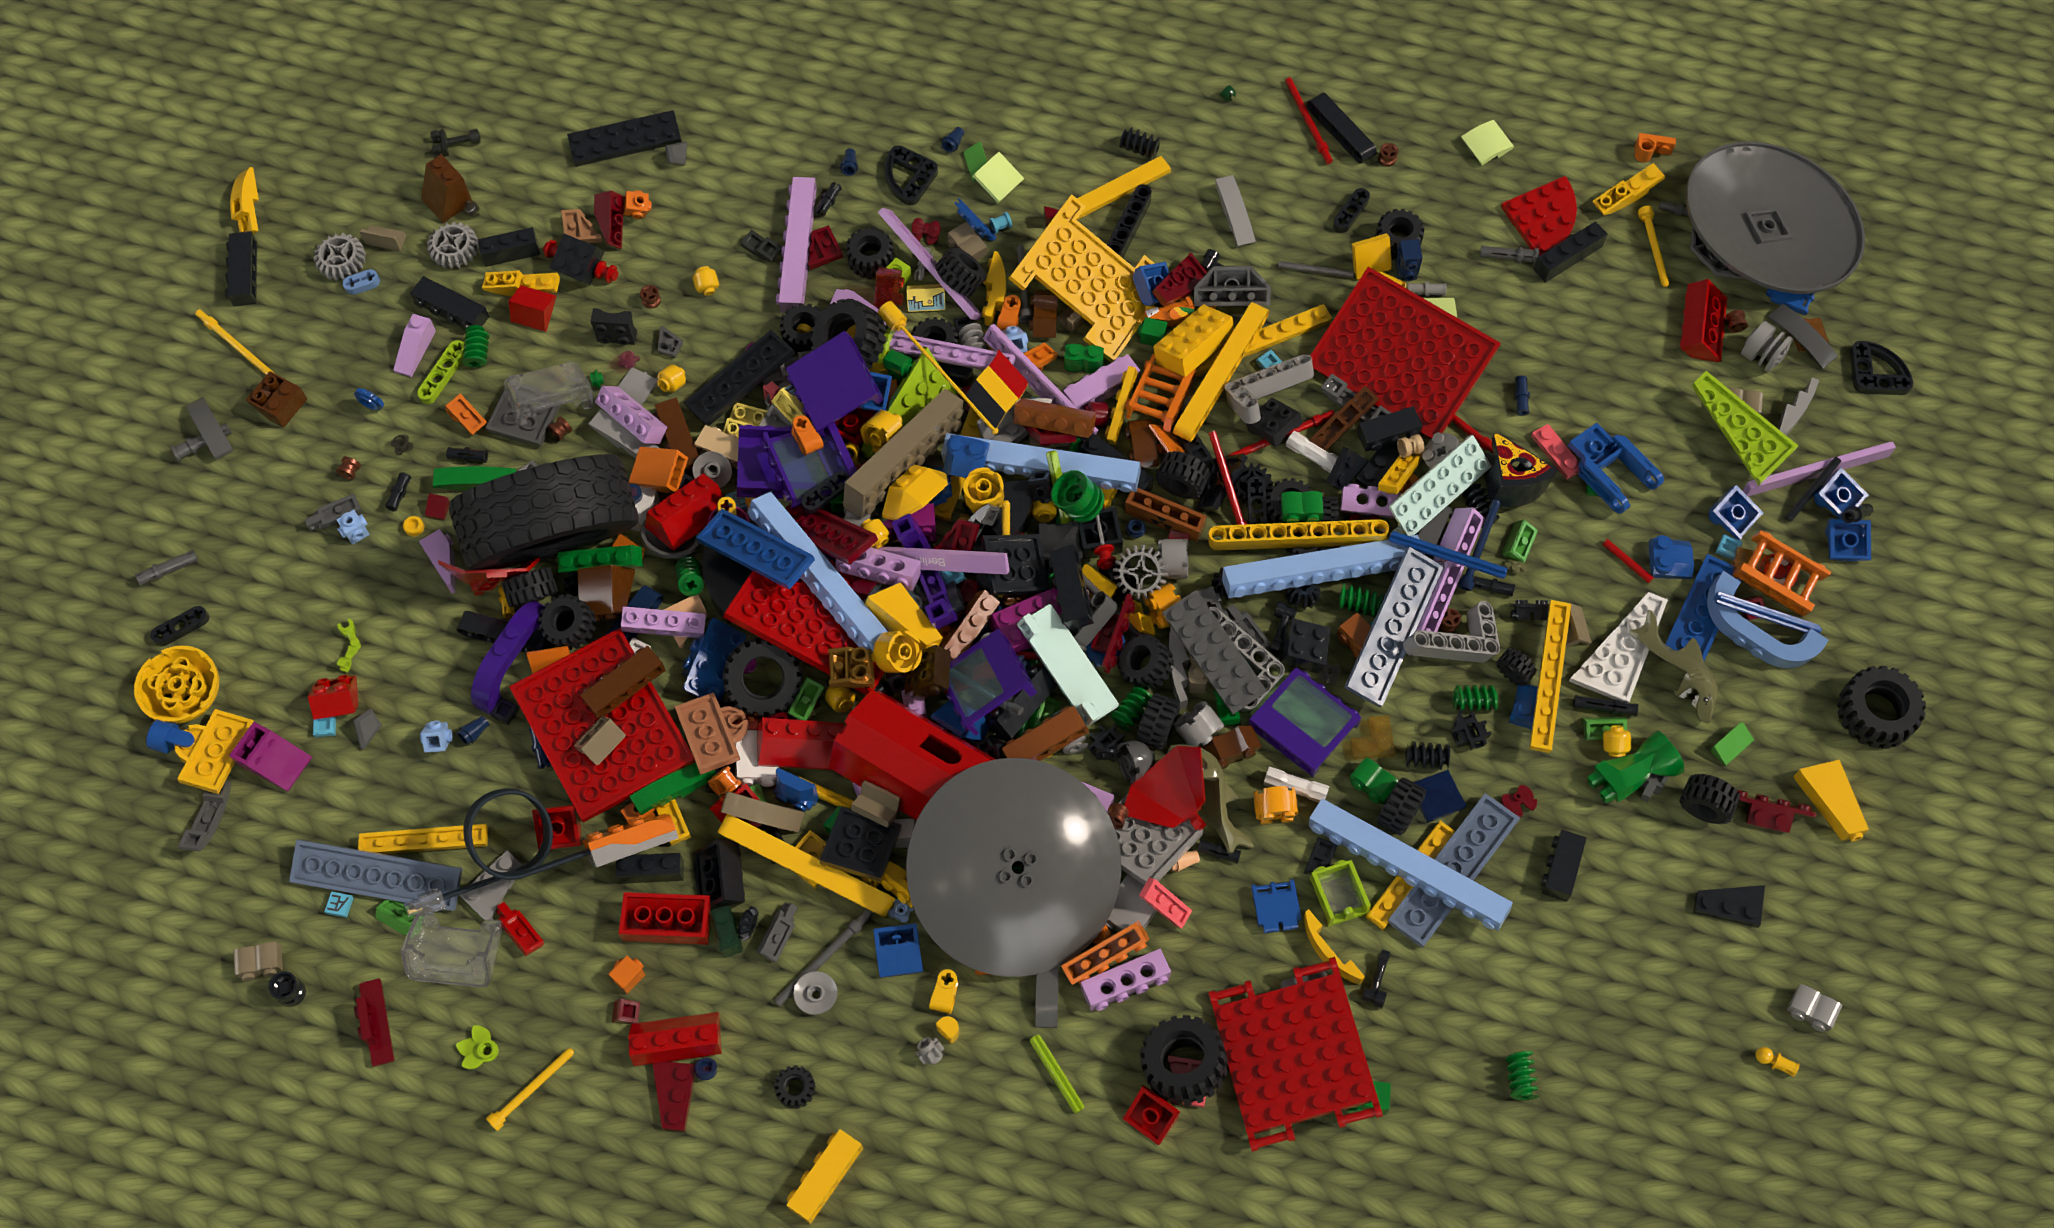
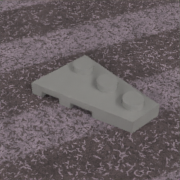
(487, 898)

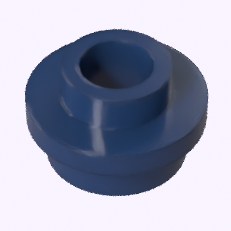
(1135, 523)

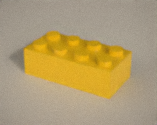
(1193, 340)

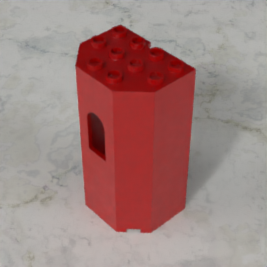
(900, 751)

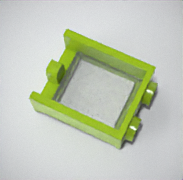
(1340, 892)

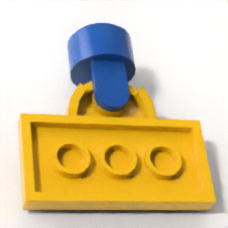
(201, 747)

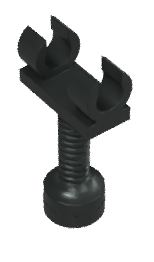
(440, 136)

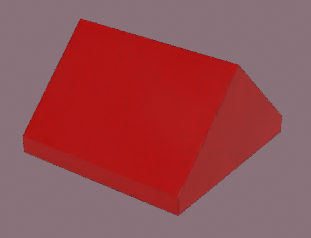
(531, 308)
(565, 825)
(1151, 1115)

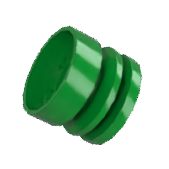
(1077, 496)

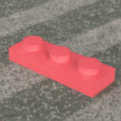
(1556, 451)
(1165, 902)

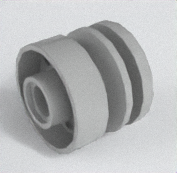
(1766, 346)

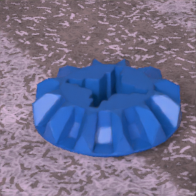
(368, 399)

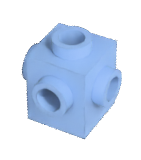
(1017, 336)
(352, 526)
(435, 736)

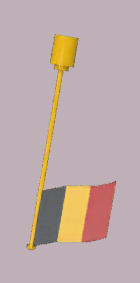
(992, 391)

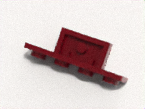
(1110, 636)
(1773, 814)
(374, 1022)

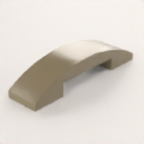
(762, 812)

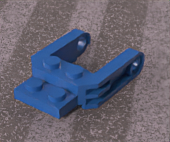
(1598, 451)

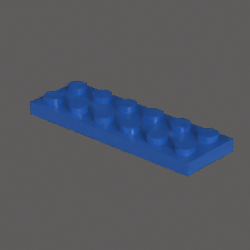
(755, 548)
(1694, 616)

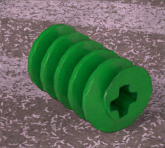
(475, 346)
(689, 576)
(1359, 600)
(1475, 696)
(1130, 708)
(1520, 1076)

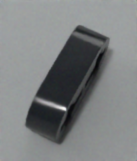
(955, 596)

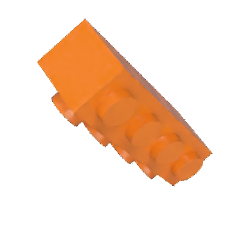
(1102, 954)

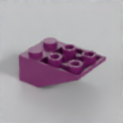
(926, 520)
(270, 756)

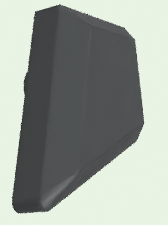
(677, 153)
(669, 343)
(366, 727)

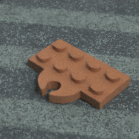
(711, 731)

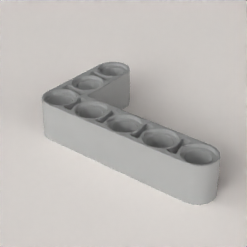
(1245, 391)
(1253, 647)
(1476, 647)

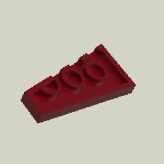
(1180, 281)

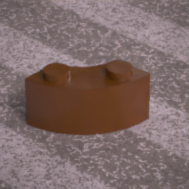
(1045, 314)
(1142, 443)
(1233, 745)

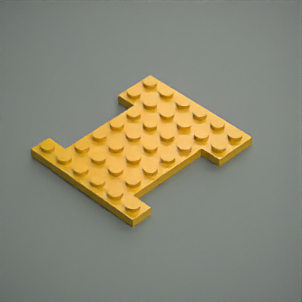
(1086, 278)

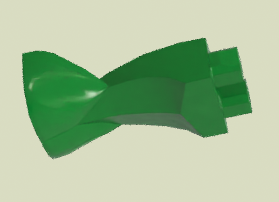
(1628, 773)

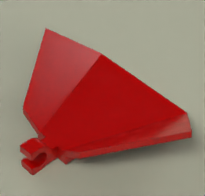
(487, 579)
(1170, 790)

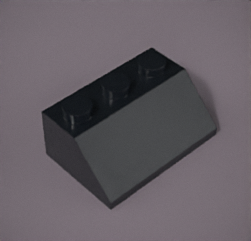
(719, 873)

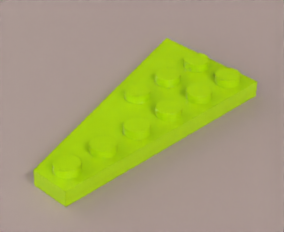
(915, 392)
(1750, 434)

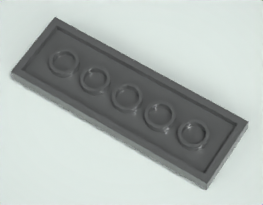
(1214, 652)

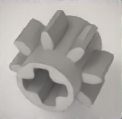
(929, 1051)

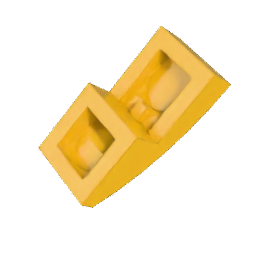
(1140, 621)

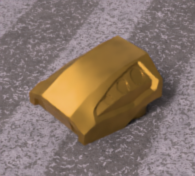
(851, 667)

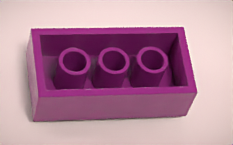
(1009, 617)

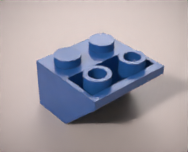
(950, 720)
(898, 950)

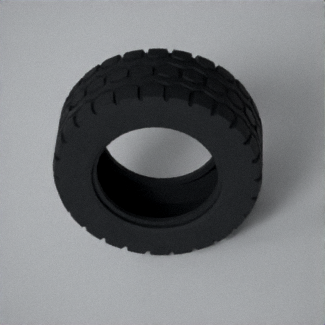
(543, 511)

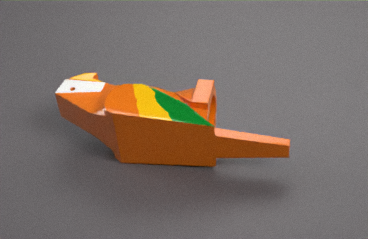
(1172, 313)

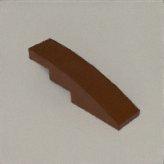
(1344, 419)

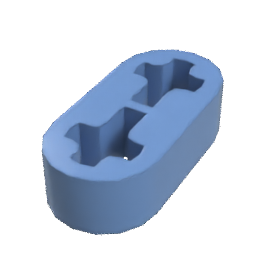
(361, 282)

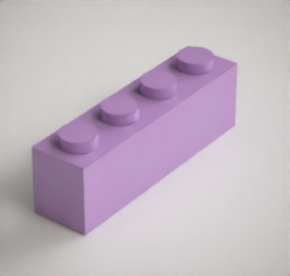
(1100, 384)

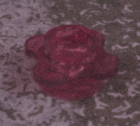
(628, 359)

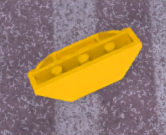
(913, 491)

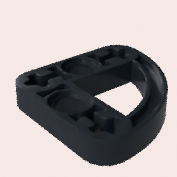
(920, 174)
(1868, 349)

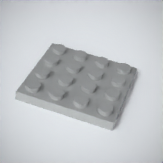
(1153, 848)

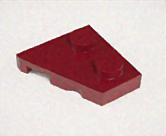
(823, 248)
(960, 537)

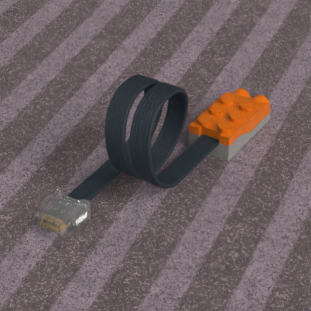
(599, 848)

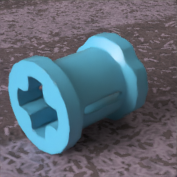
(1000, 222)

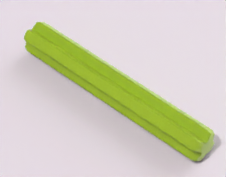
(1055, 473)
(1057, 1073)

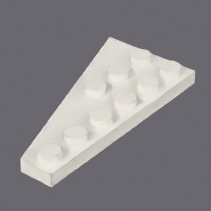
(1620, 658)

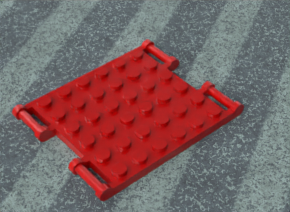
(1294, 1054)

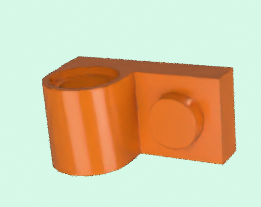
(1648, 144)
(1041, 355)
(463, 412)

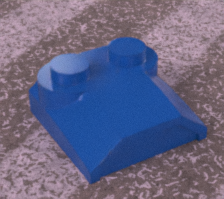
(1147, 279)
(964, 455)
(1839, 493)
(1735, 512)
(1849, 540)
(1670, 558)
(1524, 706)
(795, 791)

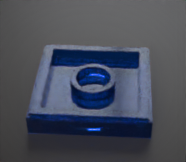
(1441, 796)

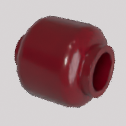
(1103, 412)

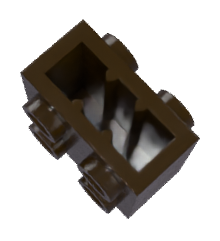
(931, 674)

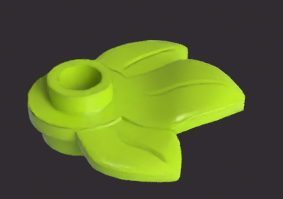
(474, 1048)

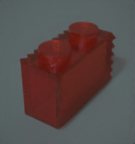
(888, 287)

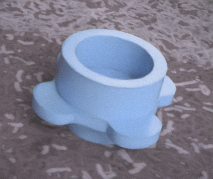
(901, 916)

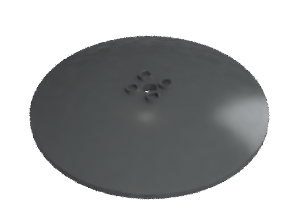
(1812, 219)
(965, 856)

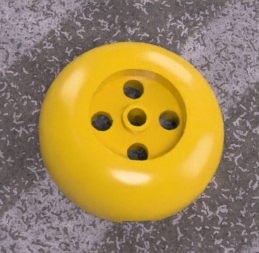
(171, 674)

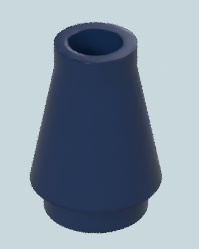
(951, 141)
(849, 162)
(472, 730)

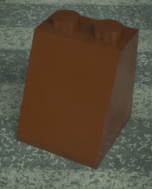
(444, 189)
(605, 589)

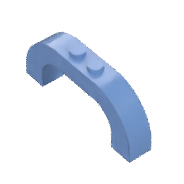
(1753, 638)

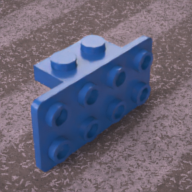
(708, 657)

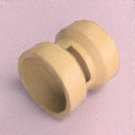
(1410, 445)

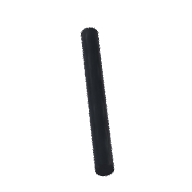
(1813, 489)

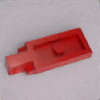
(519, 929)

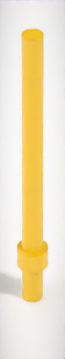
(213, 325)

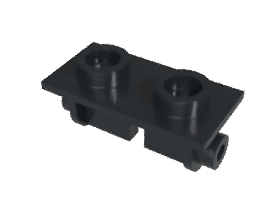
(1523, 609)

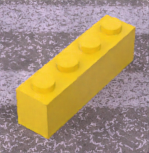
(824, 1176)

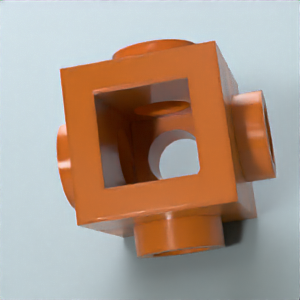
(636, 204)

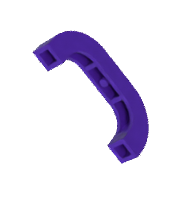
(939, 608)
(487, 681)

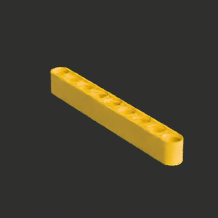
(1221, 372)
(1288, 530)
(806, 865)

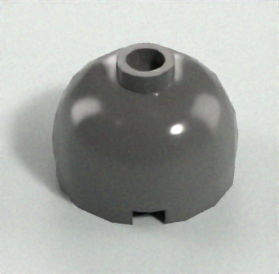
(1135, 759)

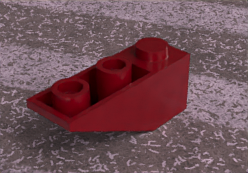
(609, 214)

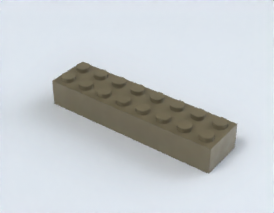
(907, 448)

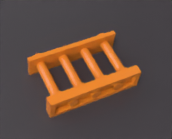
(1174, 404)
(1771, 588)

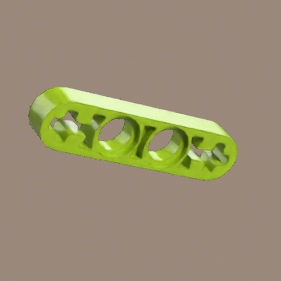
(439, 370)

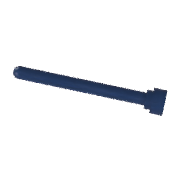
(1466, 582)

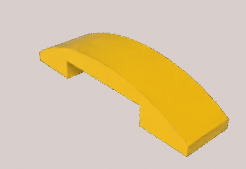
(1347, 971)

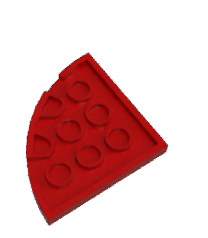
(1544, 214)

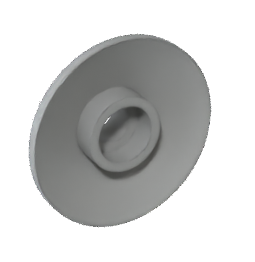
(721, 474)
(812, 983)

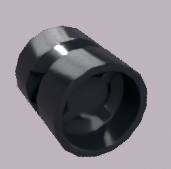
(287, 989)

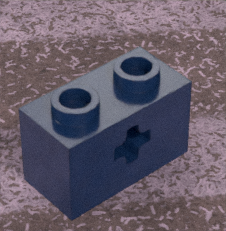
(1408, 260)

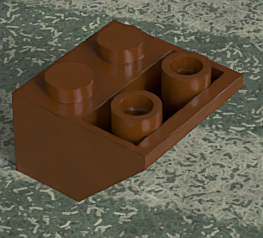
(277, 399)

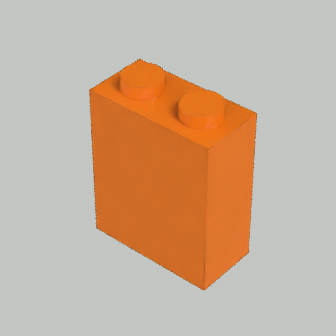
(658, 469)

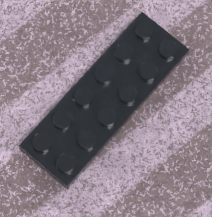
(624, 138)
(739, 378)

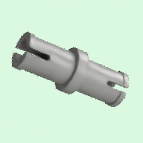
(1427, 289)

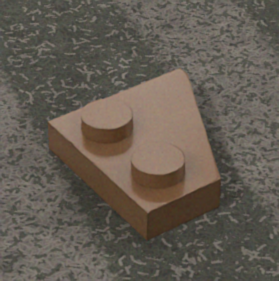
(578, 226)

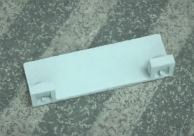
(1439, 486)
(1068, 664)

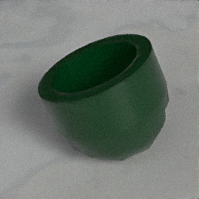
(1228, 92)

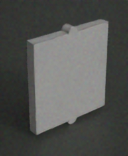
(638, 385)

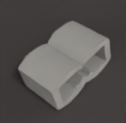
(1814, 1007)

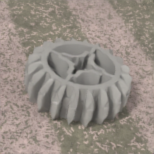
(446, 254)
(339, 256)
(1123, 570)

